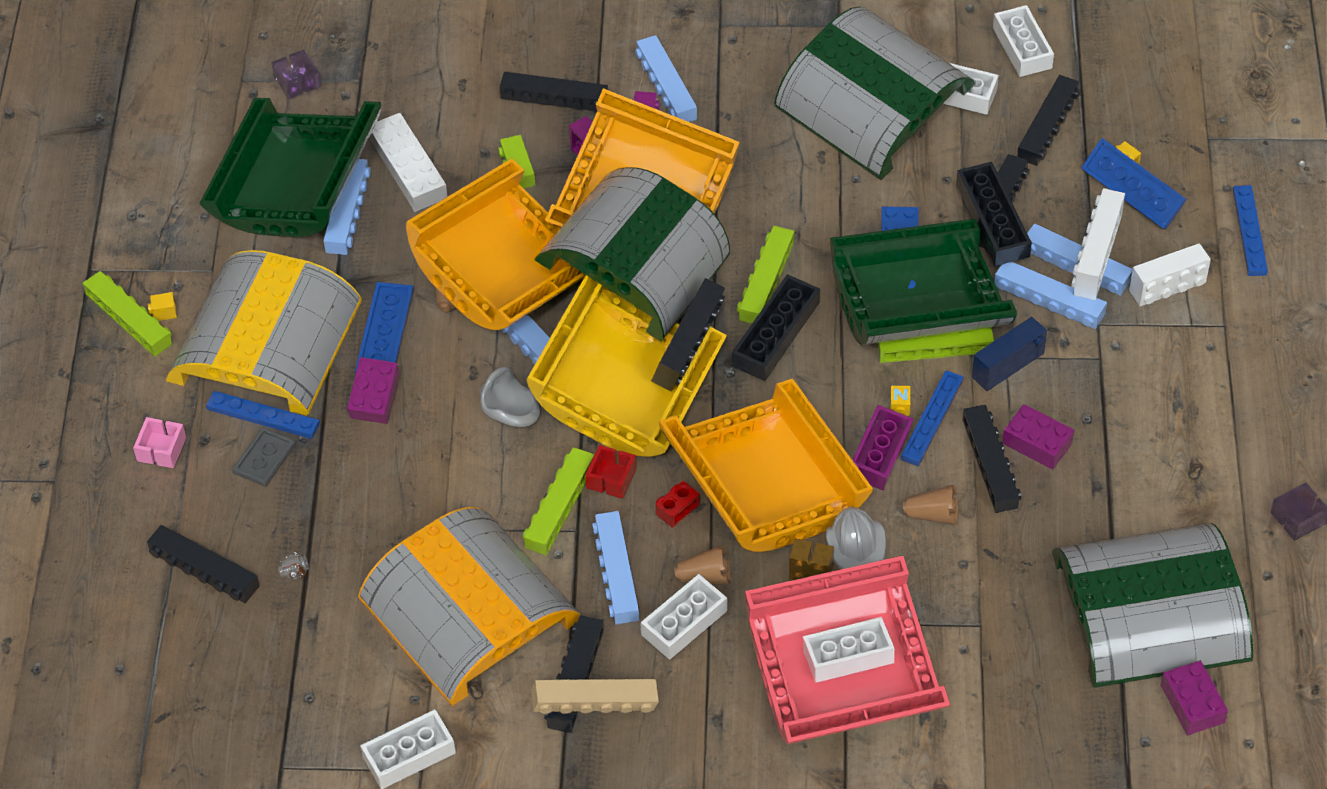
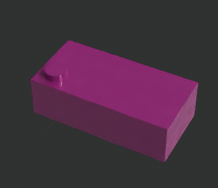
(882, 445)

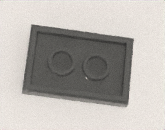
(264, 457)

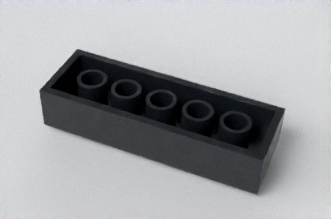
(994, 213)
(775, 327)
(689, 335)

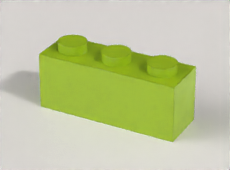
(514, 148)

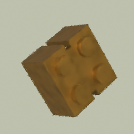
(800, 566)

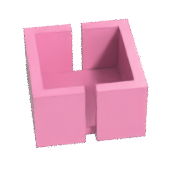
(156, 446)

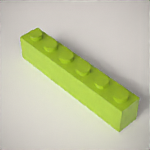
(766, 273)
(128, 313)
(935, 346)
(558, 502)

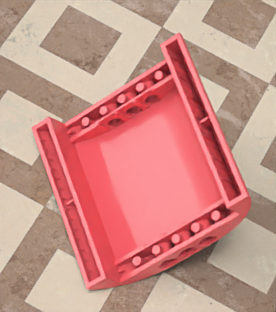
(792, 609)

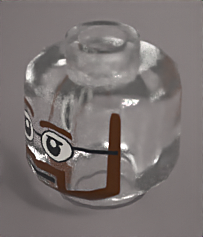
(293, 566)

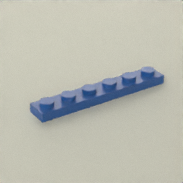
(1250, 230)
(263, 414)
(932, 418)

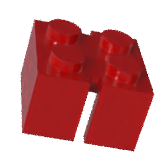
(609, 476)

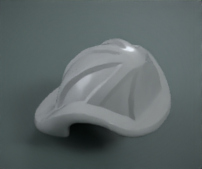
(508, 400)
(856, 538)

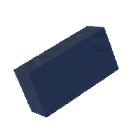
(1009, 353)

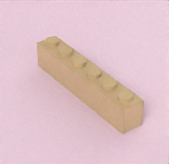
(594, 695)

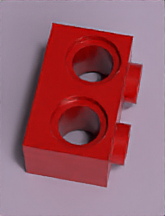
(679, 506)

